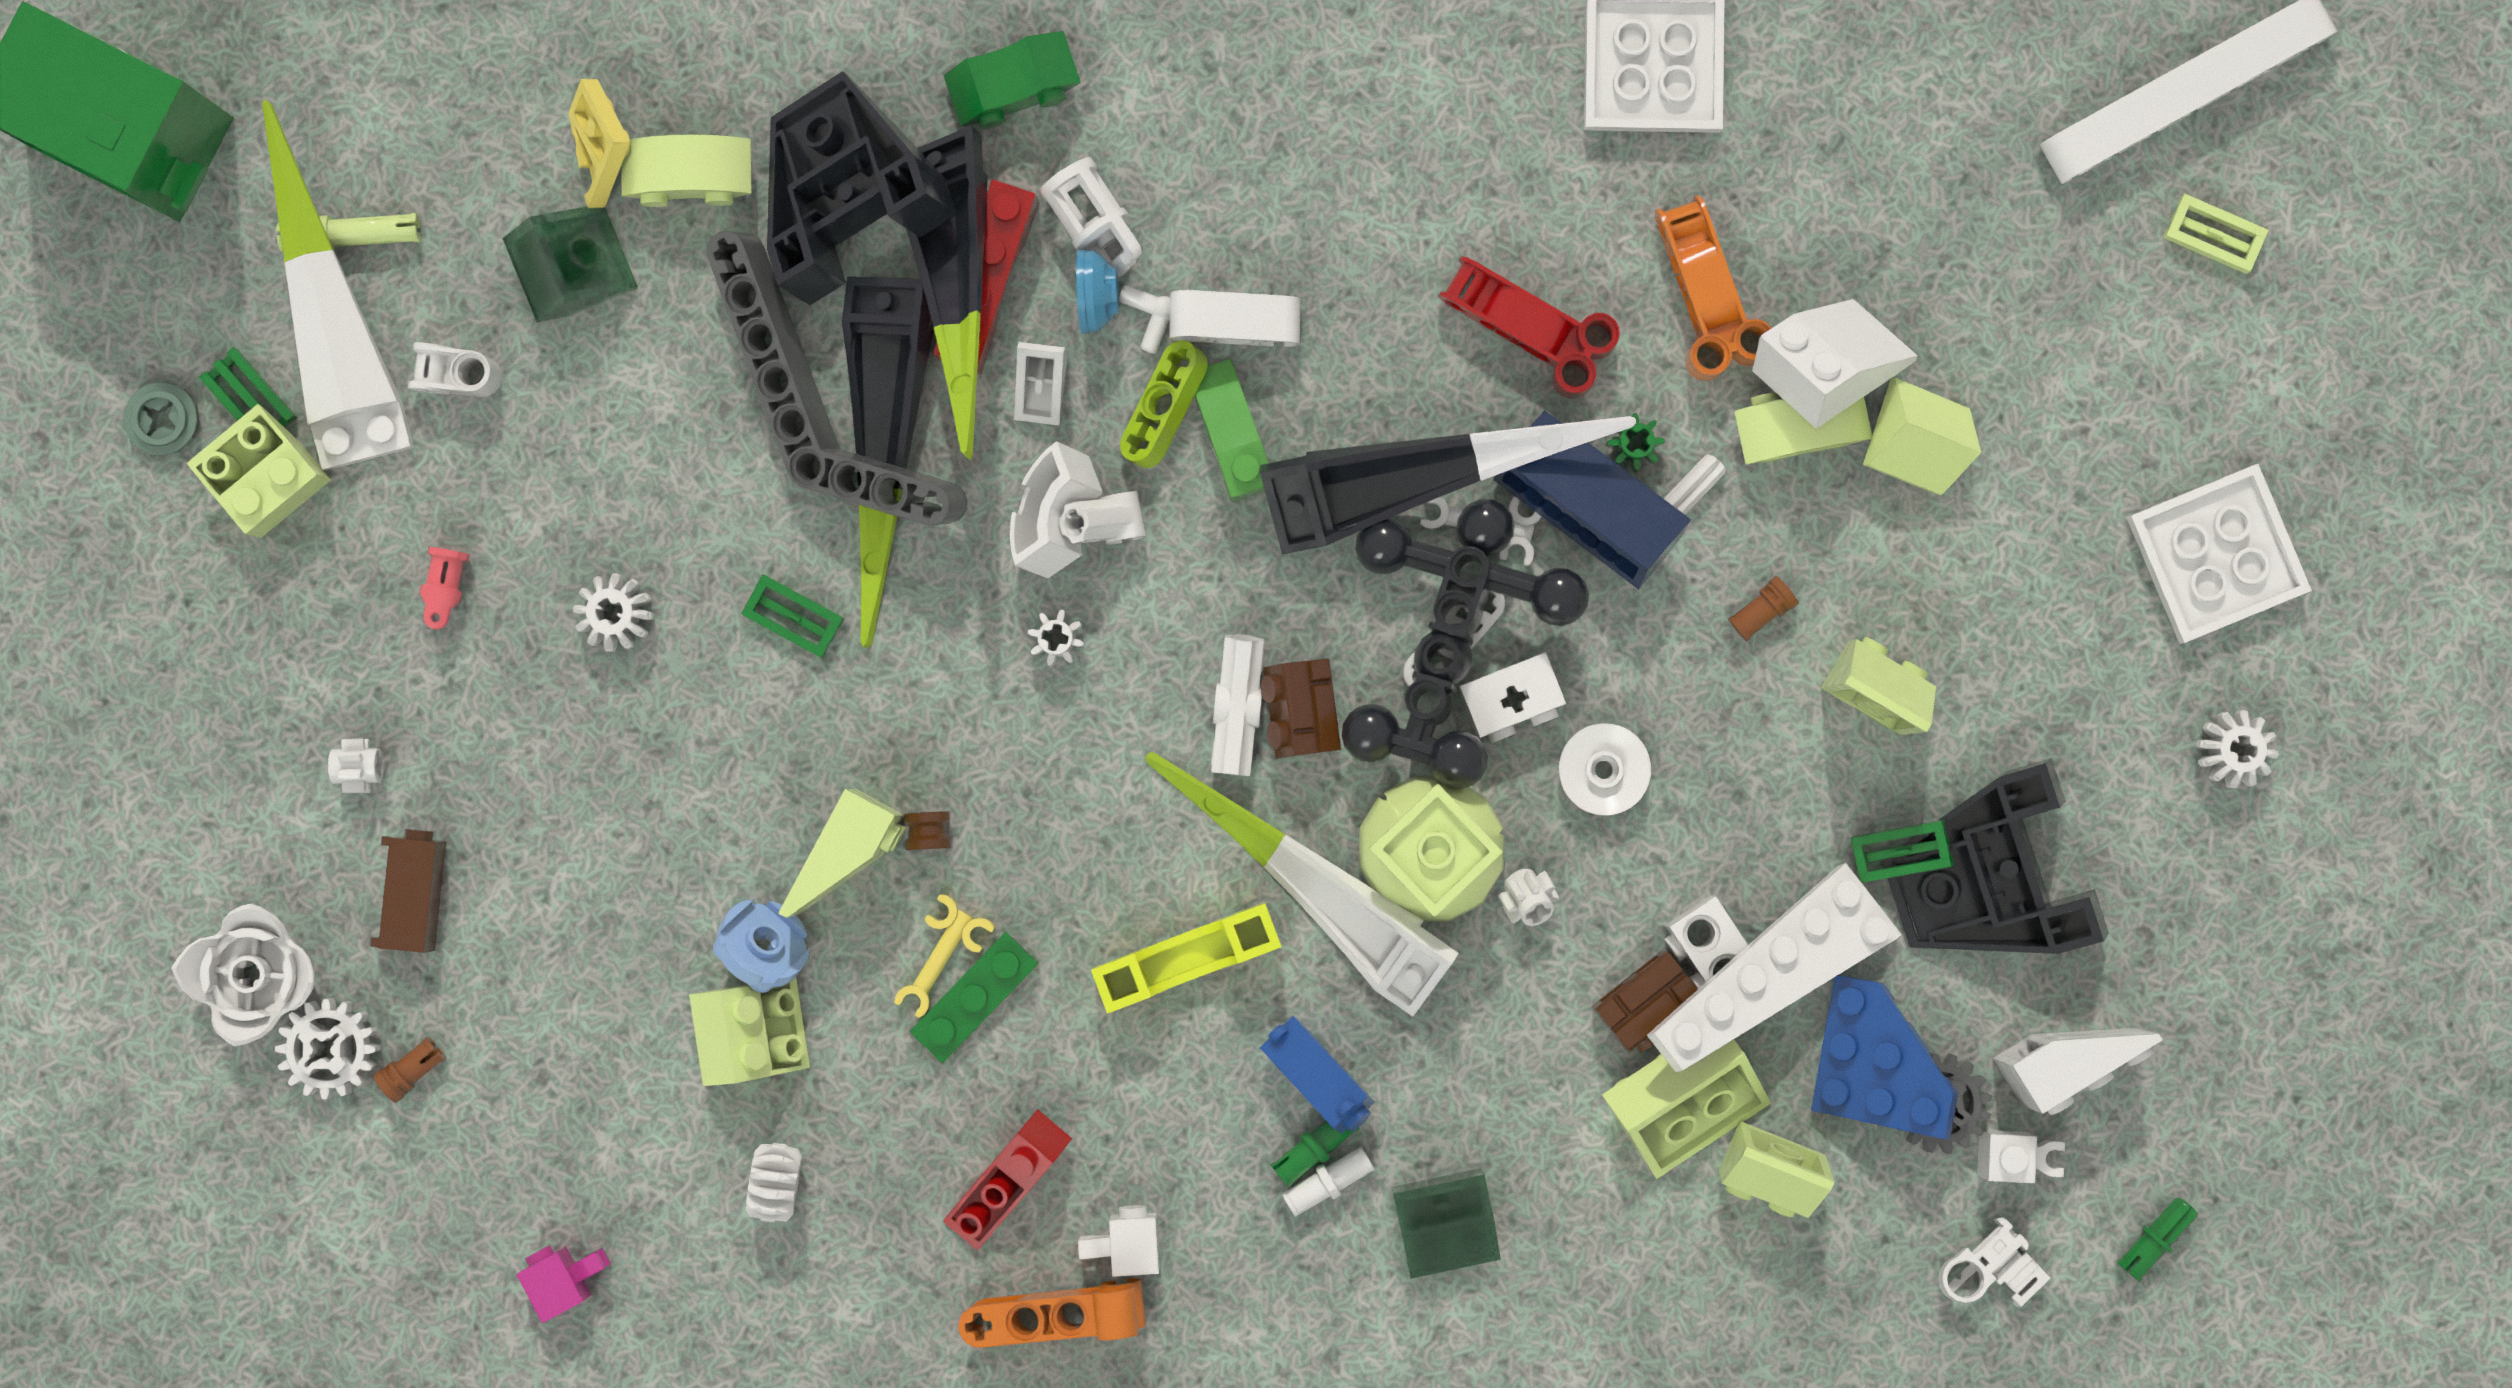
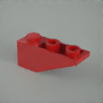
(1007, 1179)

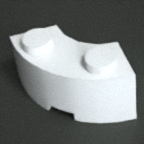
(1054, 480)

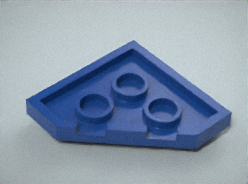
(1878, 1065)

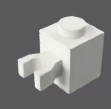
(2015, 1156)
(1130, 1244)

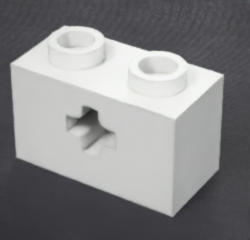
(1532, 677)

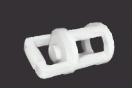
(1101, 230)

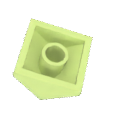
(1922, 438)

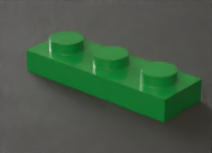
(974, 997)

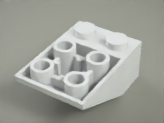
(2055, 1066)

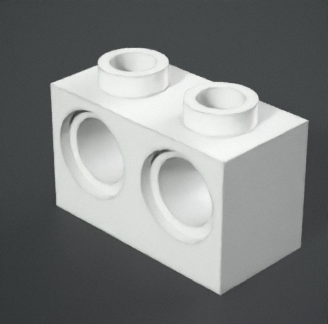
(1723, 941)

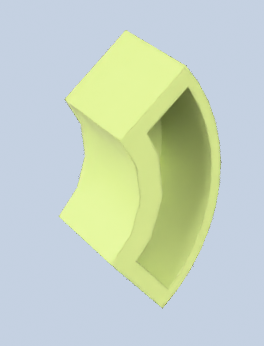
(686, 168)
(1776, 431)

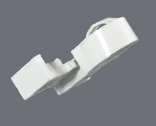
(2002, 1260)

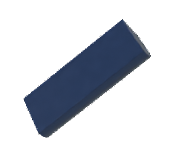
(1599, 507)

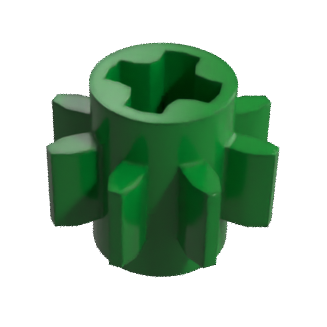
(1648, 444)

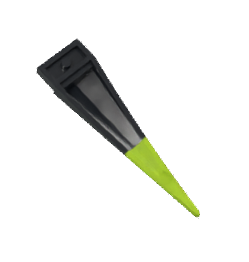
(952, 271)
(887, 363)

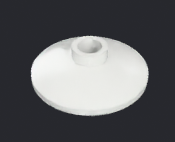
(1629, 769)

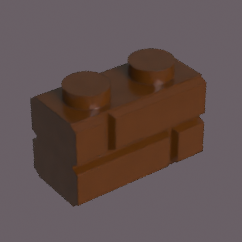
(1301, 708)
(1644, 1000)

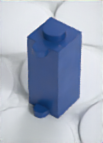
(1318, 1076)

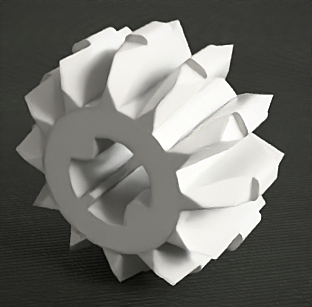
(608, 629)
(2227, 763)
(773, 1182)

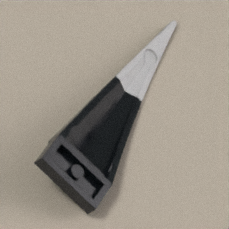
(1352, 488)

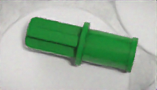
(2158, 1238)

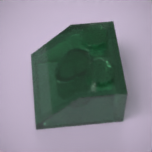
(568, 261)

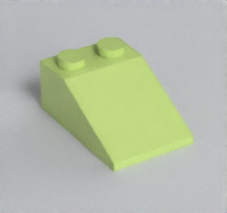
(1882, 688)
(850, 841)

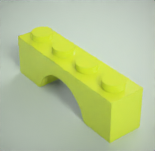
(1186, 957)

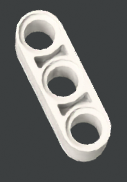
(1234, 318)

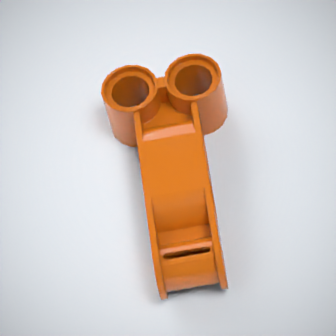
(1706, 288)
(1109, 1313)

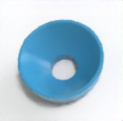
(1096, 291)

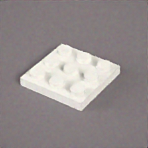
(1654, 65)
(2219, 554)

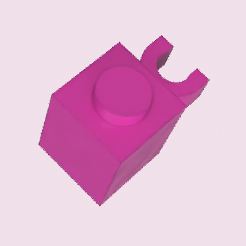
(558, 1282)

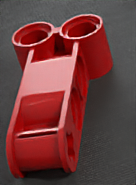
(1530, 323)

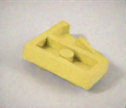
(598, 139)

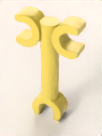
(958, 927)

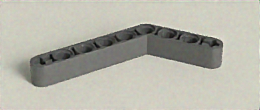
(742, 262)

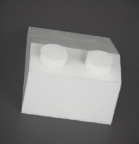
(1829, 359)

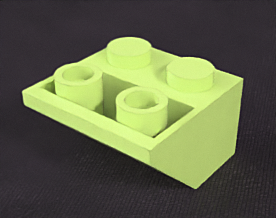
(258, 472)
(748, 1033)

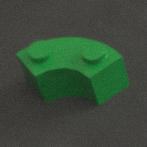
(1012, 79)

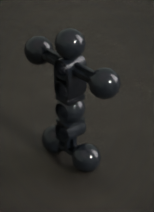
(1483, 530)

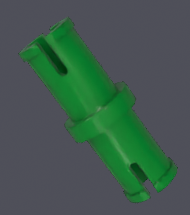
(1308, 1152)

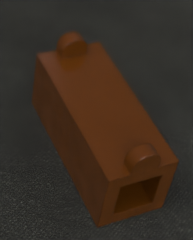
(411, 892)

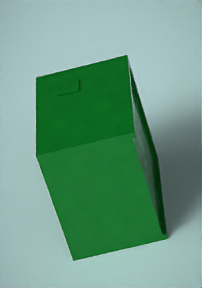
(106, 112)

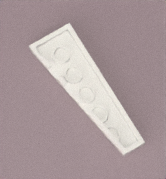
(1797, 953)

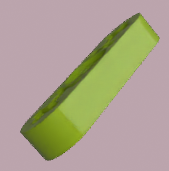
(1169, 422)

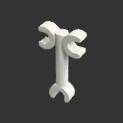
(1522, 531)

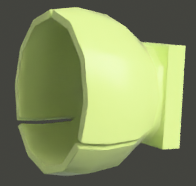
(1432, 848)

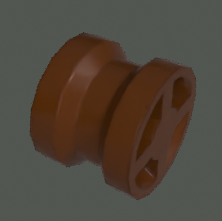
(927, 830)

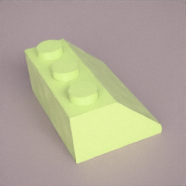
(1686, 1110)

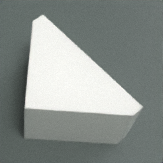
(1040, 383)

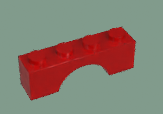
(1006, 231)

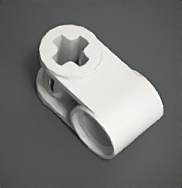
(446, 371)

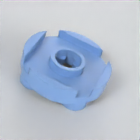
(749, 962)

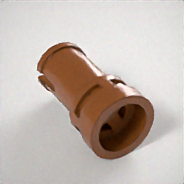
(1773, 601)
(399, 1076)

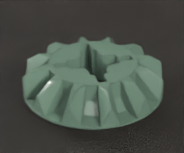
(140, 423)

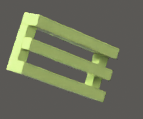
(2179, 219)

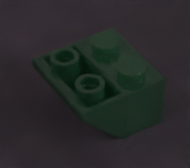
(1446, 1223)

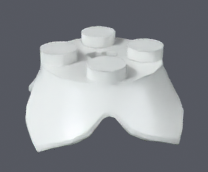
(214, 974)

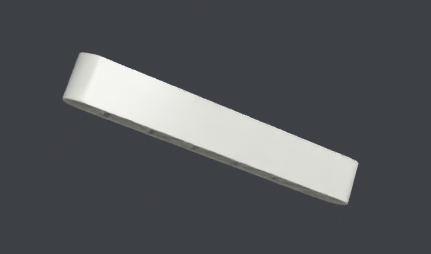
(2187, 88)

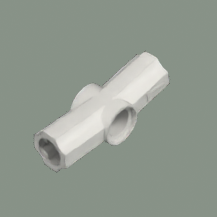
(1237, 705)

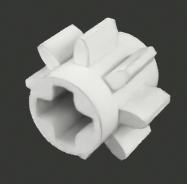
(1062, 649)
(355, 766)
(1529, 897)

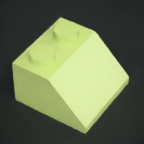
(1776, 1171)

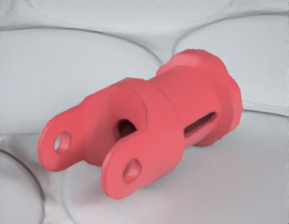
(442, 596)

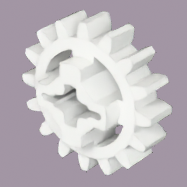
(341, 1062)

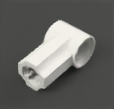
(1105, 519)

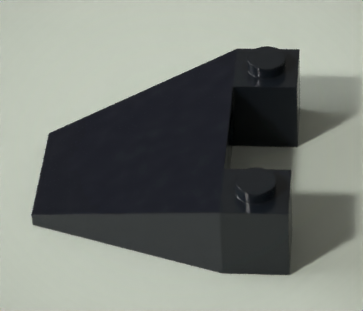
(835, 173)
(1995, 888)

